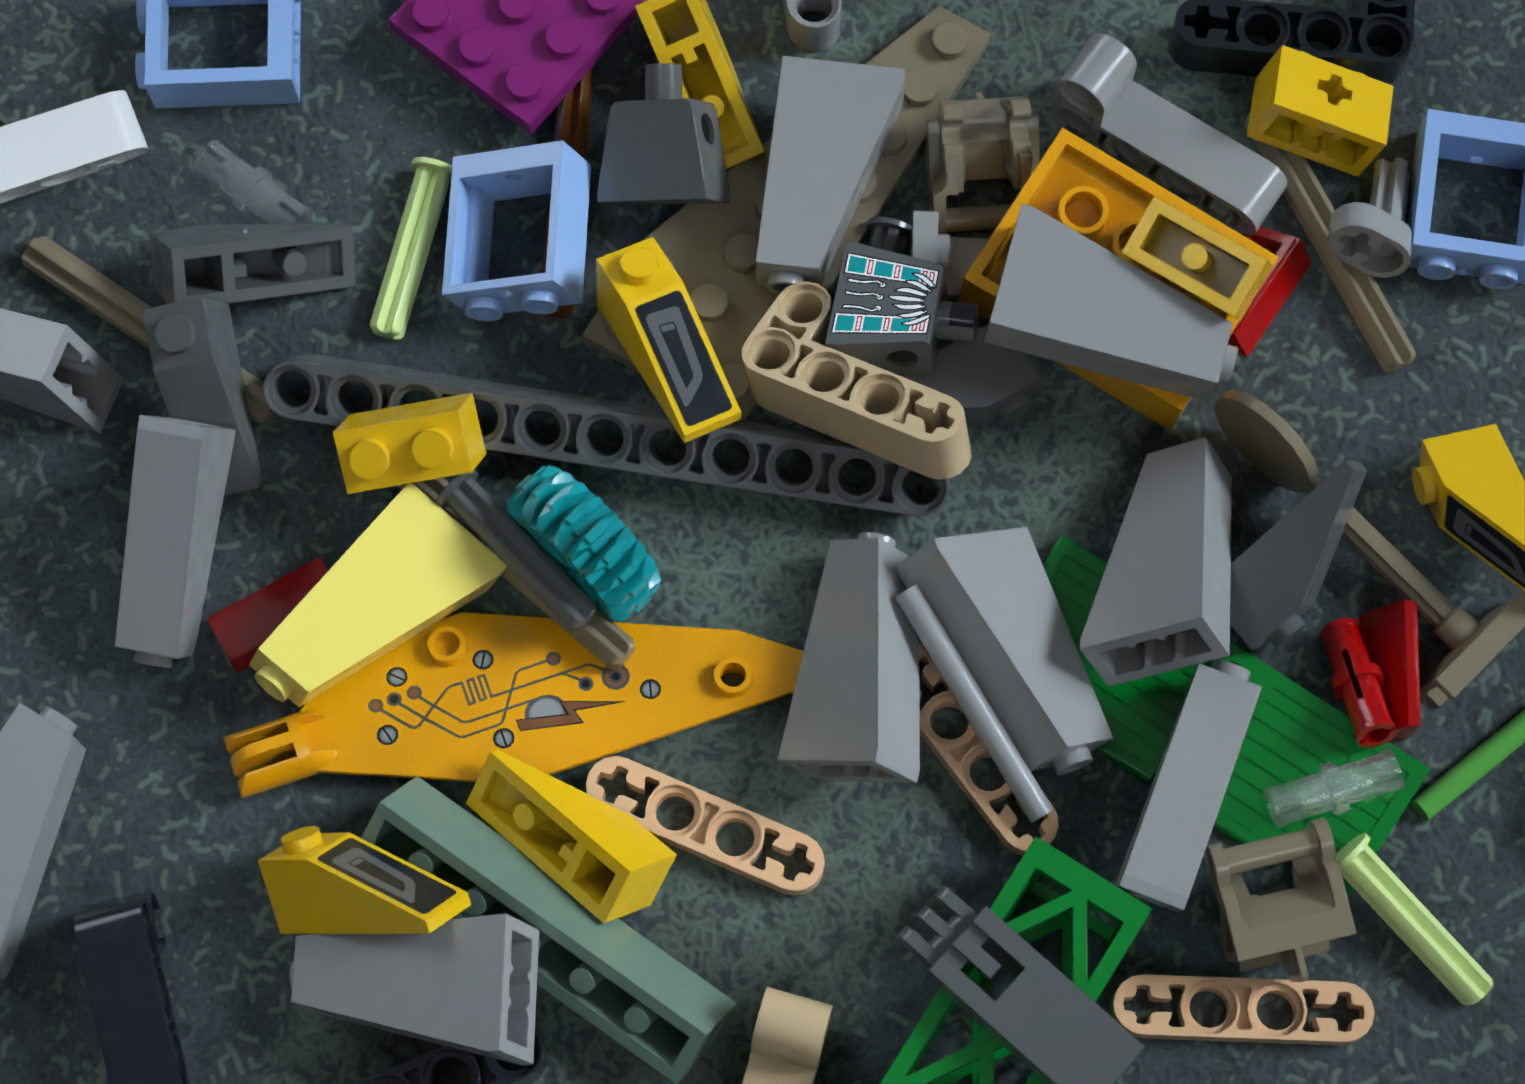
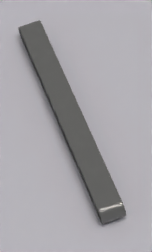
(577, 443)

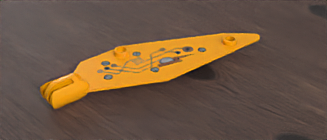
(514, 689)

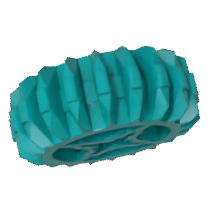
(585, 541)

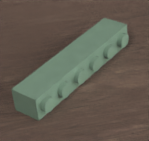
(590, 966)

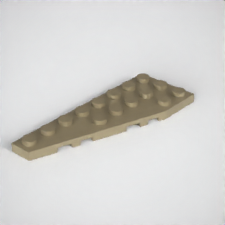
(718, 242)

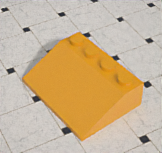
(1105, 205)

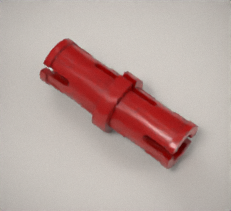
(1367, 713)

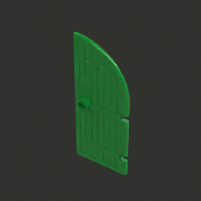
(1283, 742)

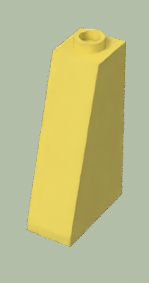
(381, 592)

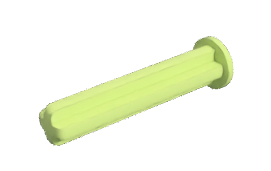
(411, 247)
(1412, 921)

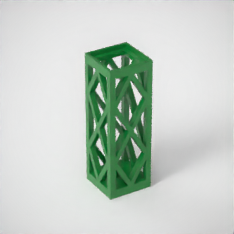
(1058, 913)

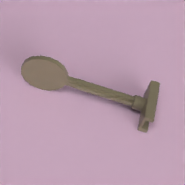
(1288, 462)

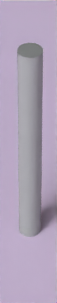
(974, 703)

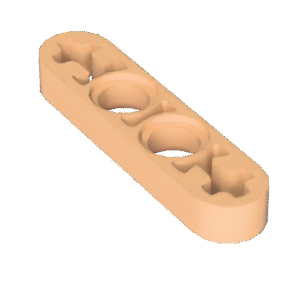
(958, 757)
(709, 817)
(1241, 1003)

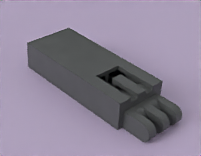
(1039, 1015)

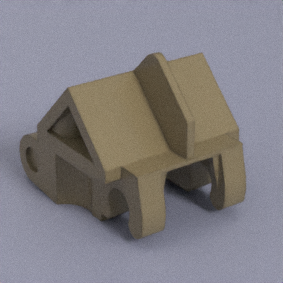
(978, 143)
(1287, 922)

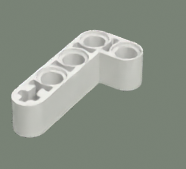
(68, 144)

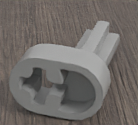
(1376, 234)

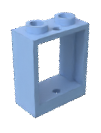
(220, 86)
(1473, 141)
(507, 175)

